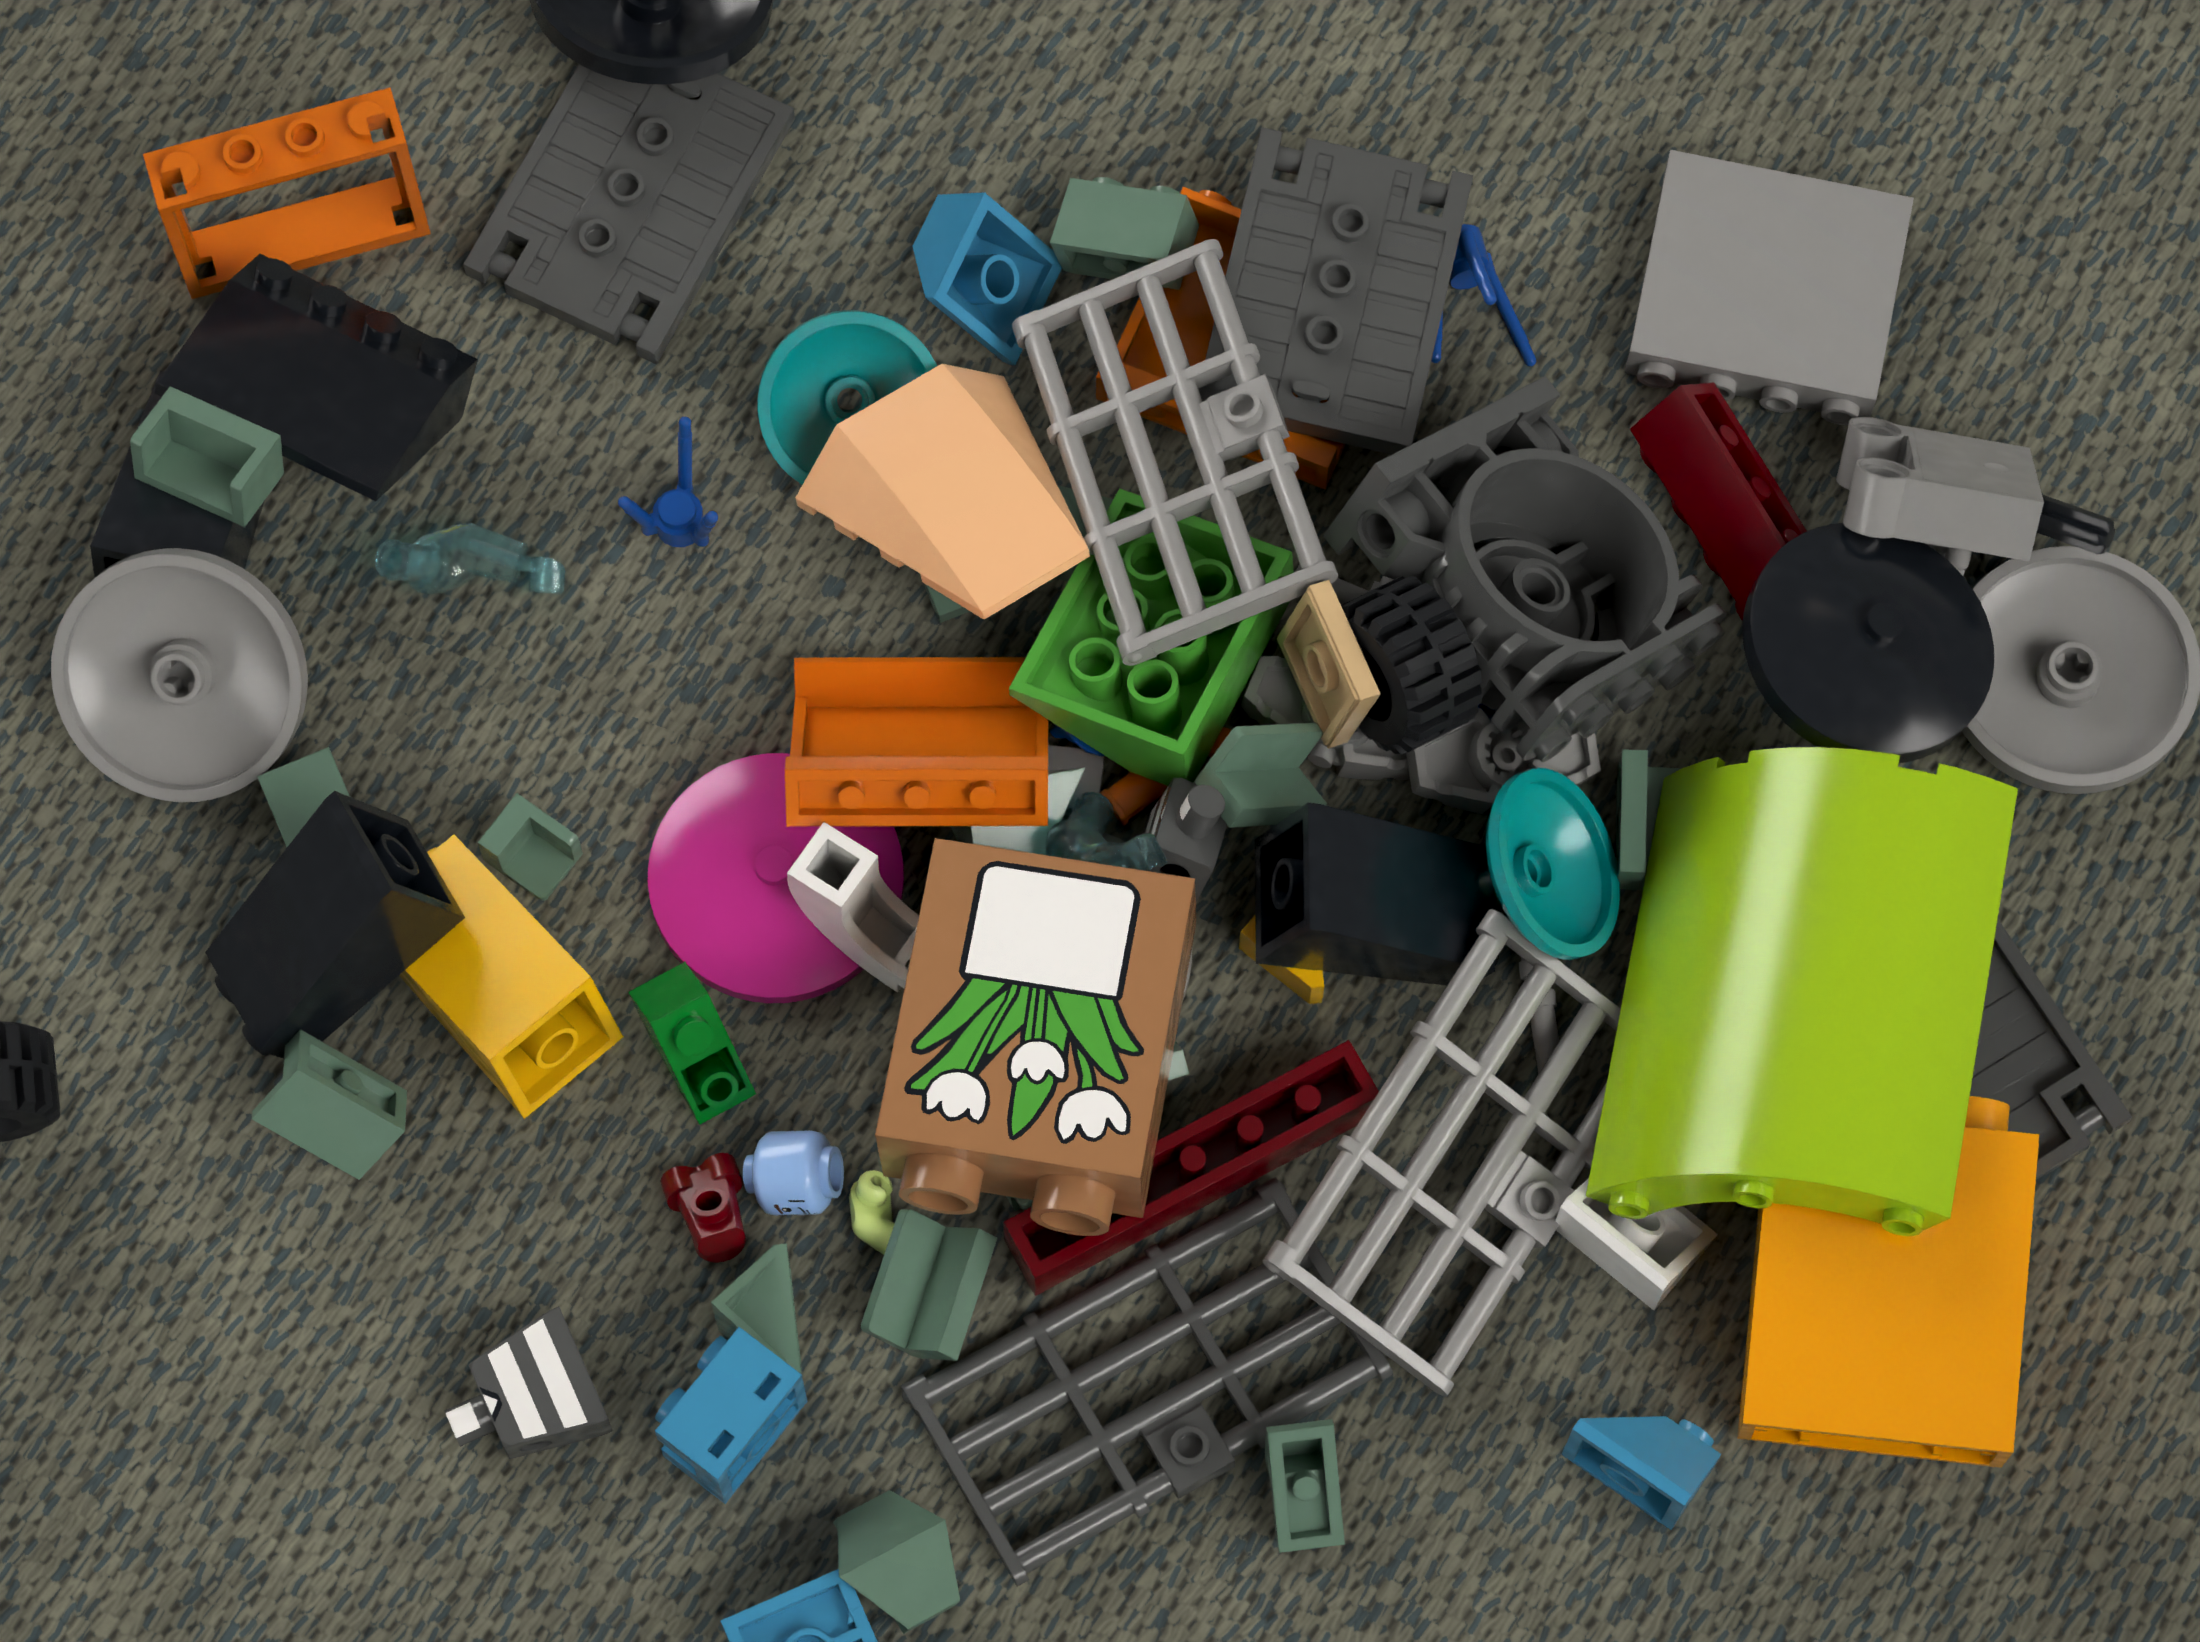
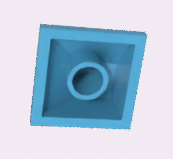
(983, 268)
(1645, 1460)

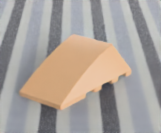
(949, 488)

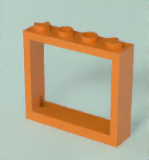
(276, 153)

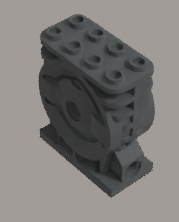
(1553, 547)

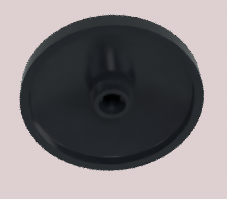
(654, 37)
(1868, 643)

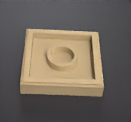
(1328, 664)

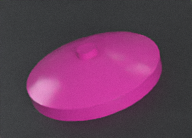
(726, 891)

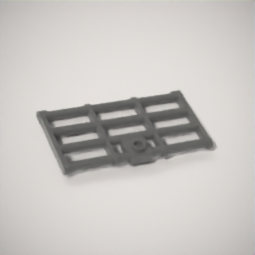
(1172, 1423)

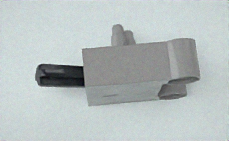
(1955, 494)

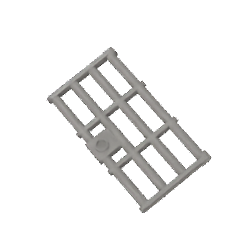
(1217, 430)
(1506, 1184)

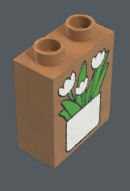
(1036, 1035)

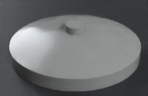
(2086, 672)
(179, 675)

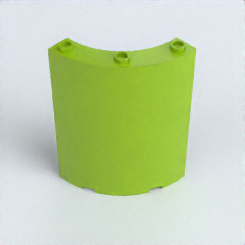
(1805, 988)

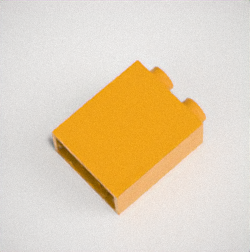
(1894, 1335)

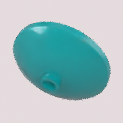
(819, 361)
(1553, 864)

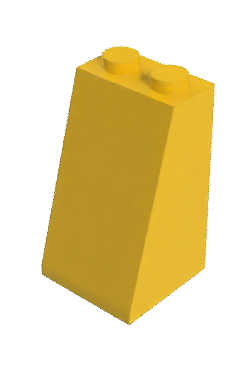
(509, 988)

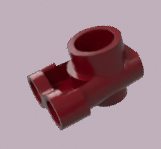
(709, 1205)

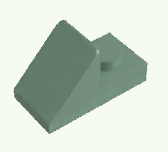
(1304, 1485)

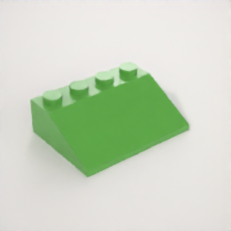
(1168, 709)

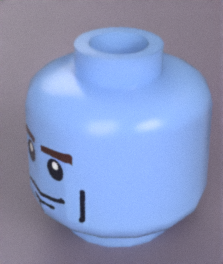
(794, 1173)

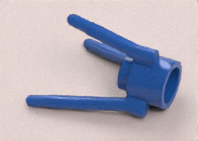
(1475, 268)
(678, 512)

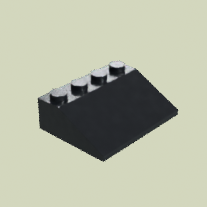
(326, 373)

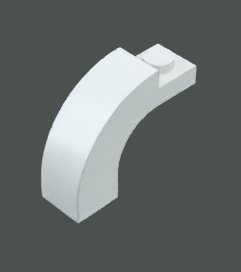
(852, 906)

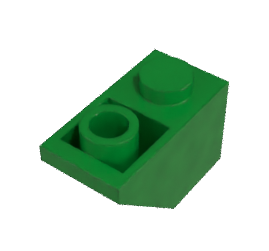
(692, 1042)

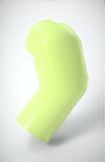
(872, 1209)

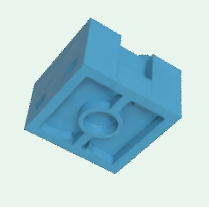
(729, 1413)
(812, 1612)

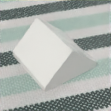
(1639, 1253)

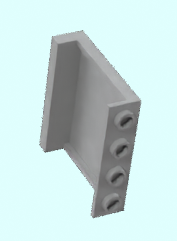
(1769, 287)

